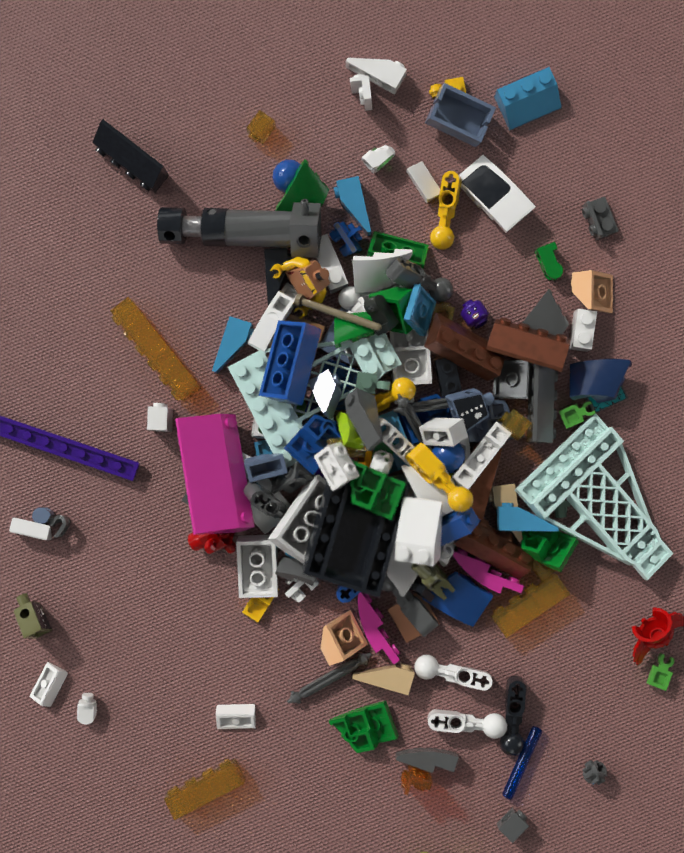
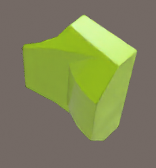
(348, 432)

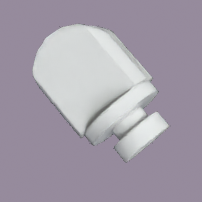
(86, 709)

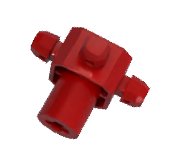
(212, 542)

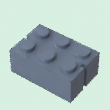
(460, 115)

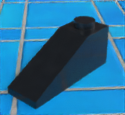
(273, 257)

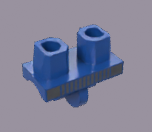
(342, 231)

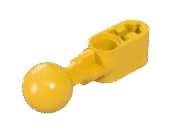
(442, 236)
(401, 386)
(434, 471)

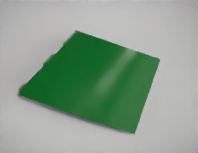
(303, 186)
(376, 491)
(549, 547)
(366, 726)

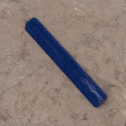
(522, 762)

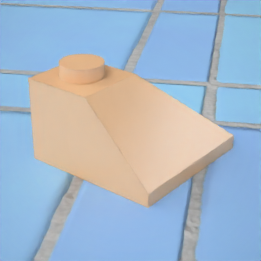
(594, 290)
(342, 638)

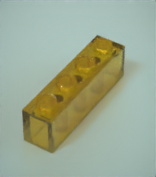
(529, 605)
(204, 788)

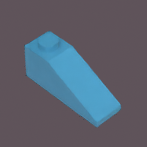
(352, 199)
(234, 339)
(517, 519)

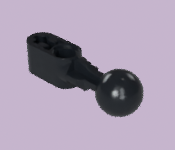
(512, 741)

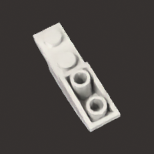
(277, 310)

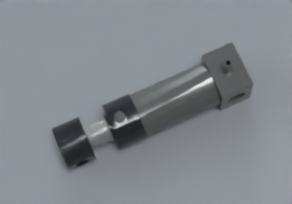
(251, 228)

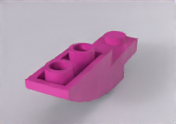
(479, 569)
(370, 621)

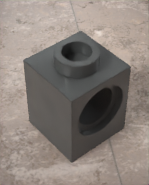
(513, 824)

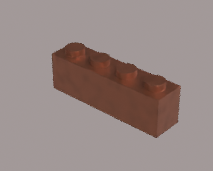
(482, 486)
(496, 551)

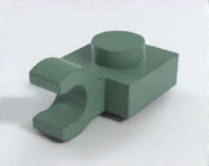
(368, 382)

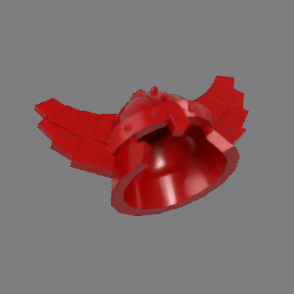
(655, 632)

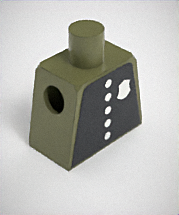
(31, 618)

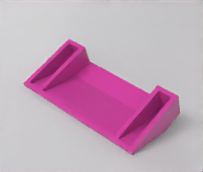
(214, 474)

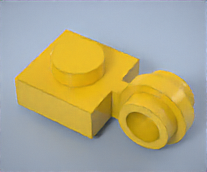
(457, 83)

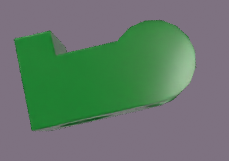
(551, 268)

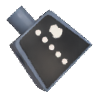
(470, 406)

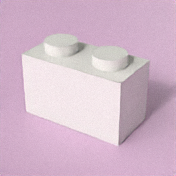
(583, 330)
(159, 418)
(443, 431)

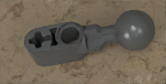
(408, 273)
(264, 500)
(413, 609)

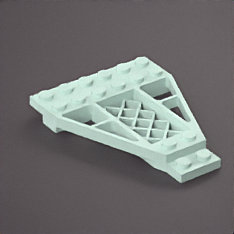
(278, 419)
(565, 472)

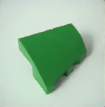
(347, 330)

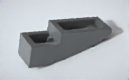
(428, 758)

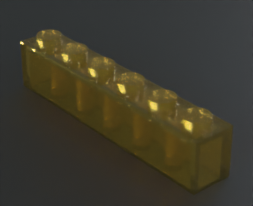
(155, 349)

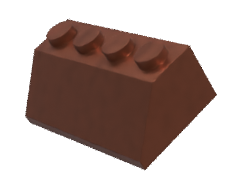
(528, 344)
(463, 348)

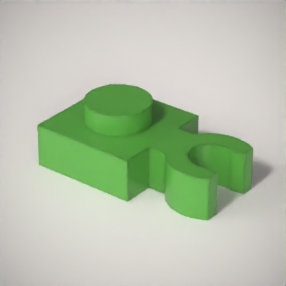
(573, 415)
(659, 675)

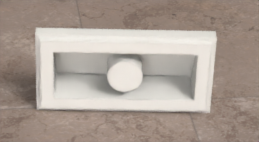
(423, 181)
(30, 529)
(48, 685)
(235, 716)

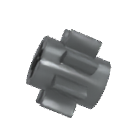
(594, 772)

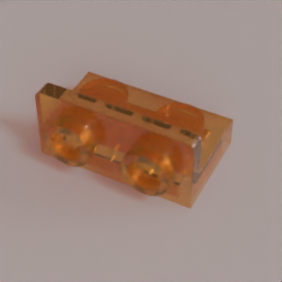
(414, 776)

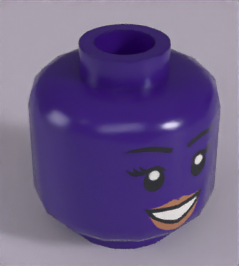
(474, 314)

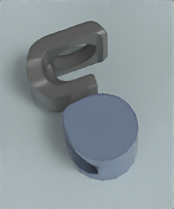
(45, 515)

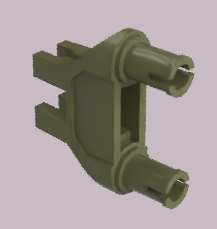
(433, 578)

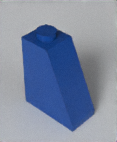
(457, 525)

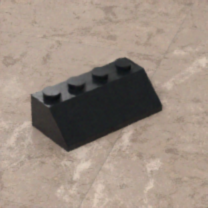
(130, 157)

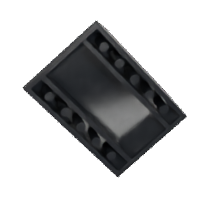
(351, 543)

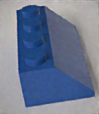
(290, 362)

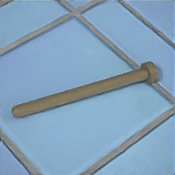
(301, 301)

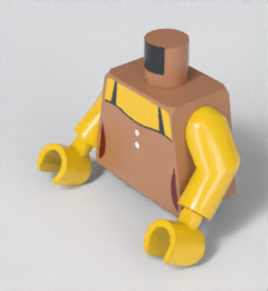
(307, 279)

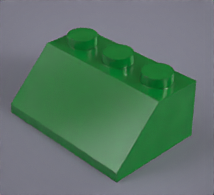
(387, 244)

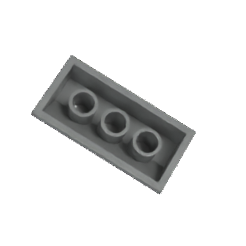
(541, 405)

